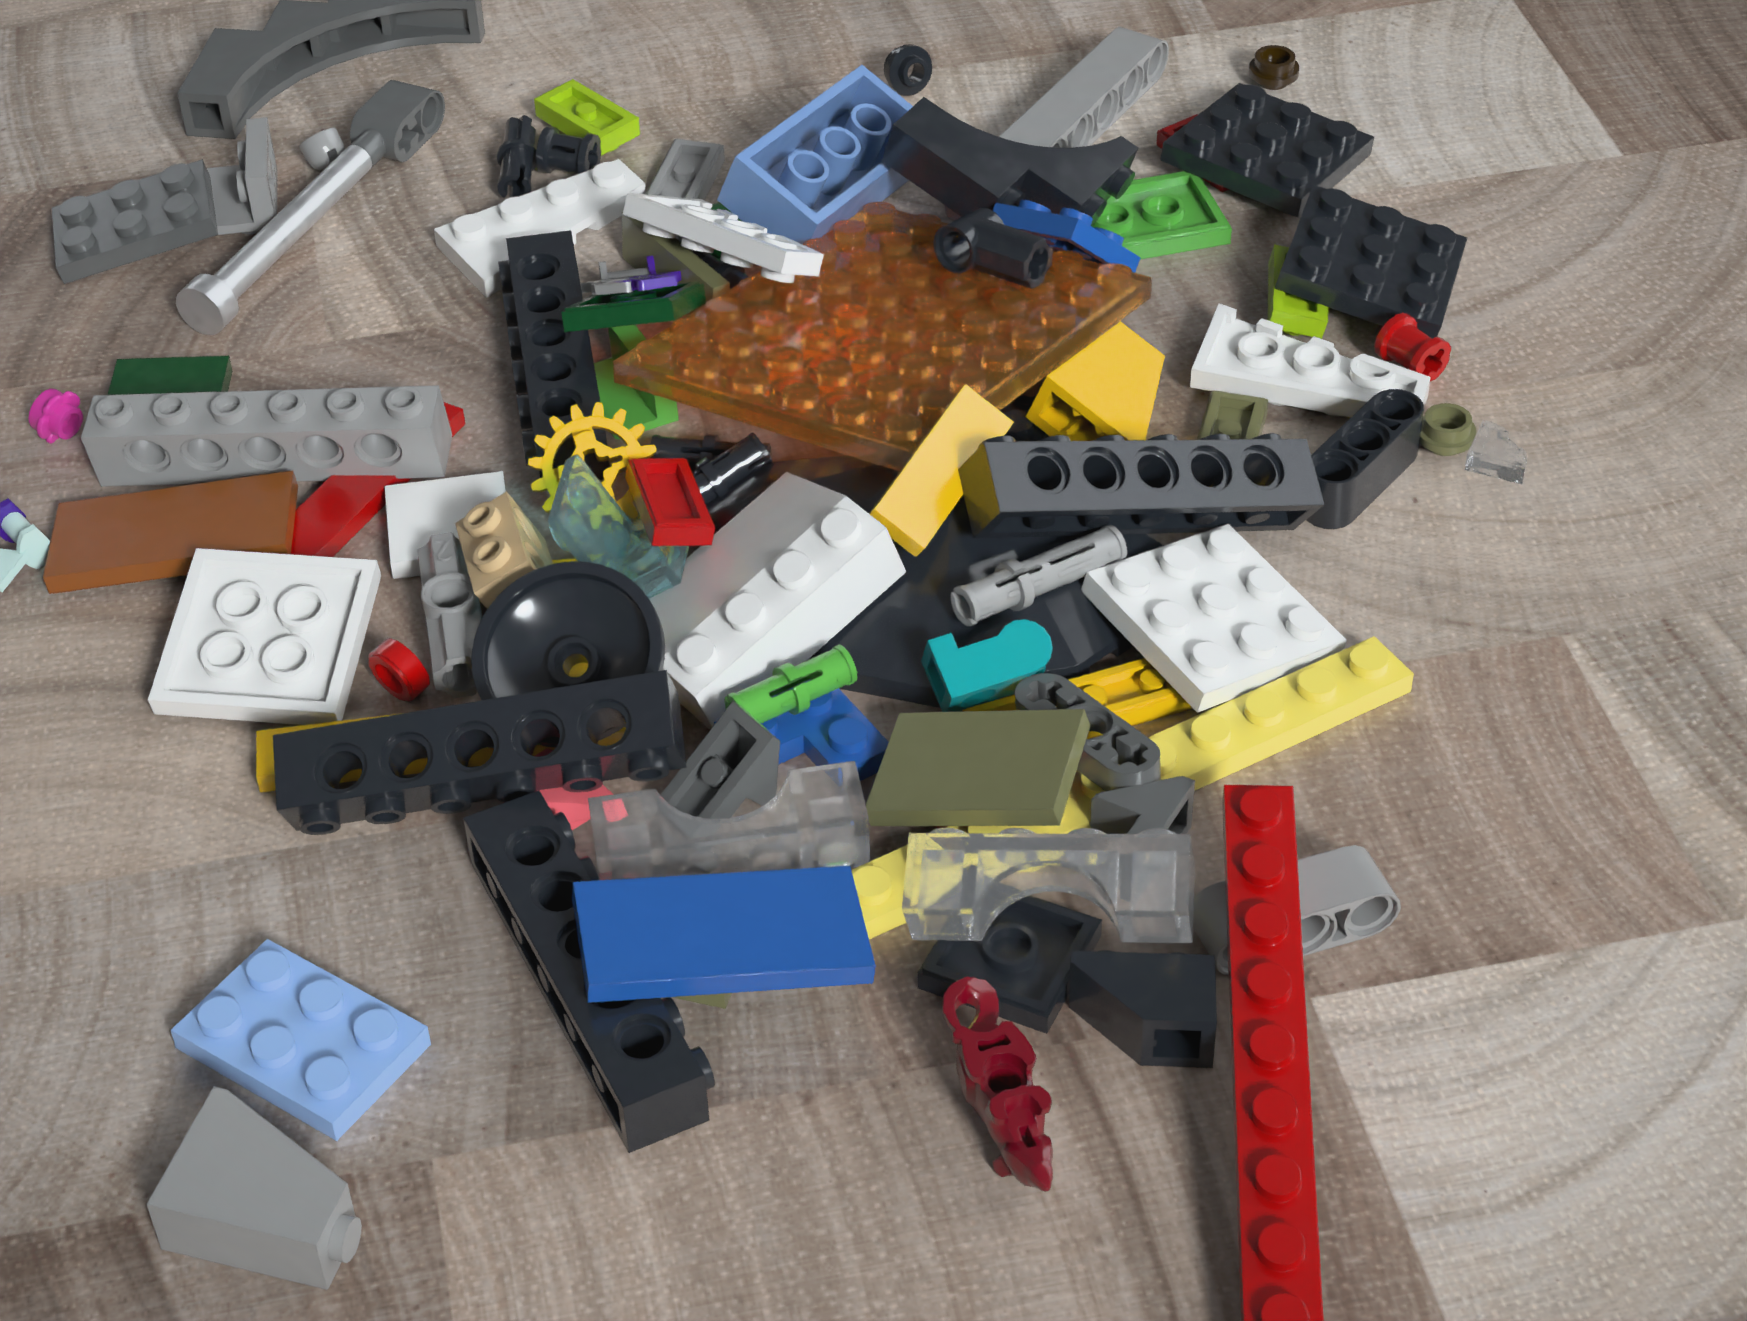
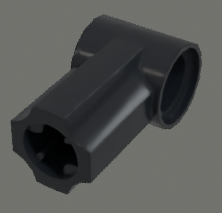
(989, 246)

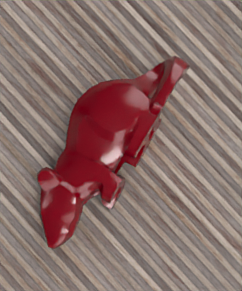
(997, 1081)

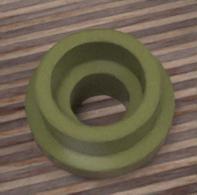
(1447, 429)

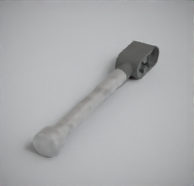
(386, 126)

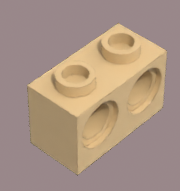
(499, 546)

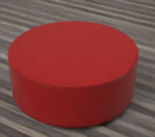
(398, 670)

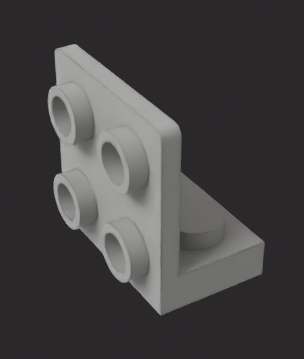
(248, 191)

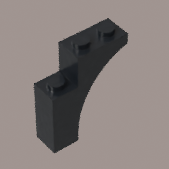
(977, 169)

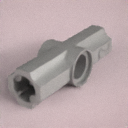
(450, 613)

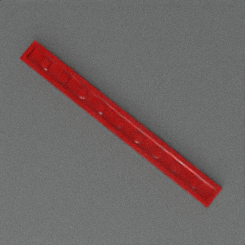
(1270, 1059)

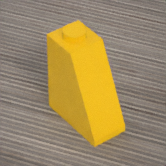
(1101, 389)

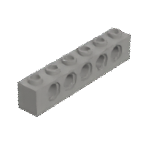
(267, 432)

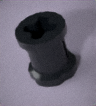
(567, 151)

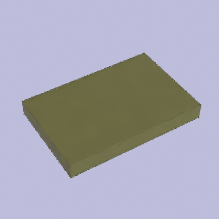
(978, 768)

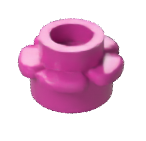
(56, 415)

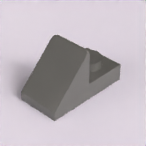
(728, 766)
(1145, 806)

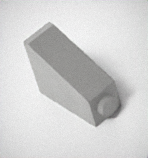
(253, 1199)

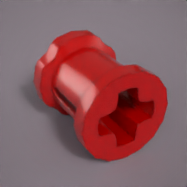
(1411, 347)

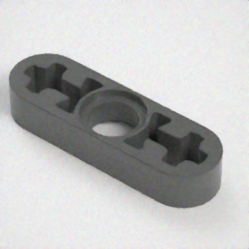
(1100, 757)

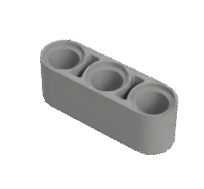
(1340, 903)

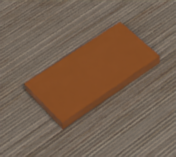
(159, 529)

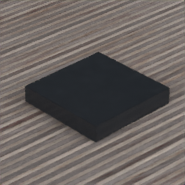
(1021, 957)

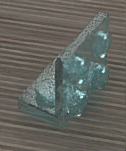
(599, 532)

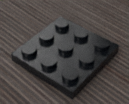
(1267, 148)
(1371, 261)

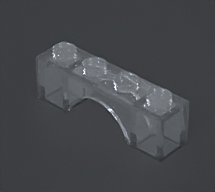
(808, 824)
(967, 879)

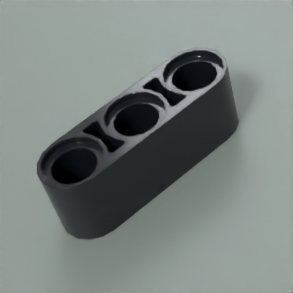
(1366, 456)

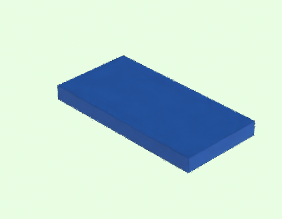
(721, 933)

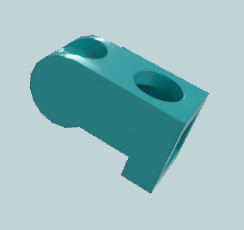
(986, 668)

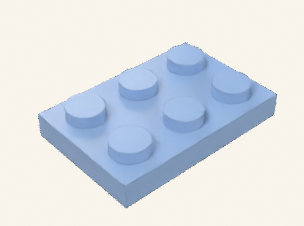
(301, 1038)

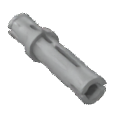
(1018, 583)

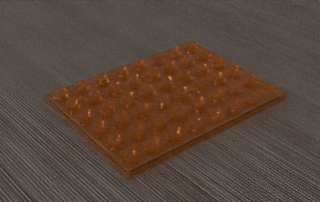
(878, 338)

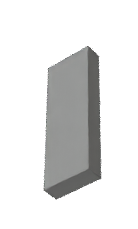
(688, 170)

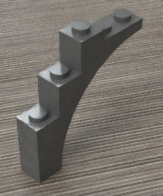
(249, 67)

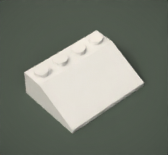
(771, 590)

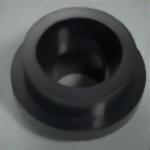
(897, 67)

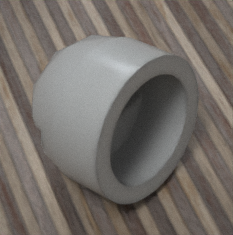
(322, 148)

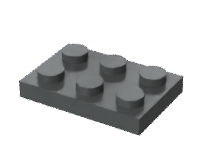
(133, 221)

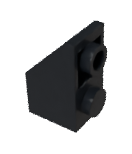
(1149, 1004)

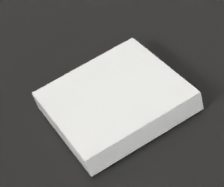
(430, 509)

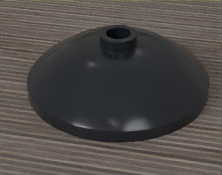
(563, 619)

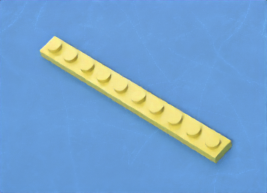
(1200, 749)

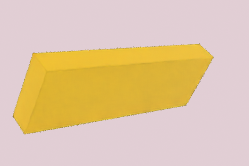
(930, 479)

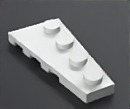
(574, 203)
(709, 229)
(1290, 372)

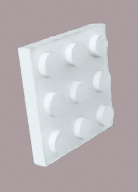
(1211, 616)
(265, 637)

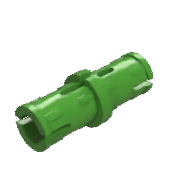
(826, 674)

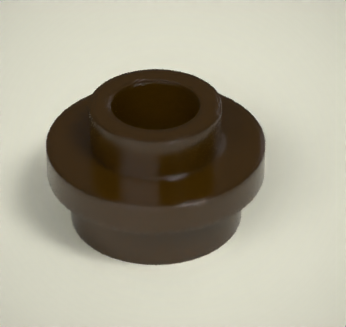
(1274, 67)

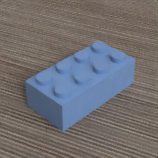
(819, 161)

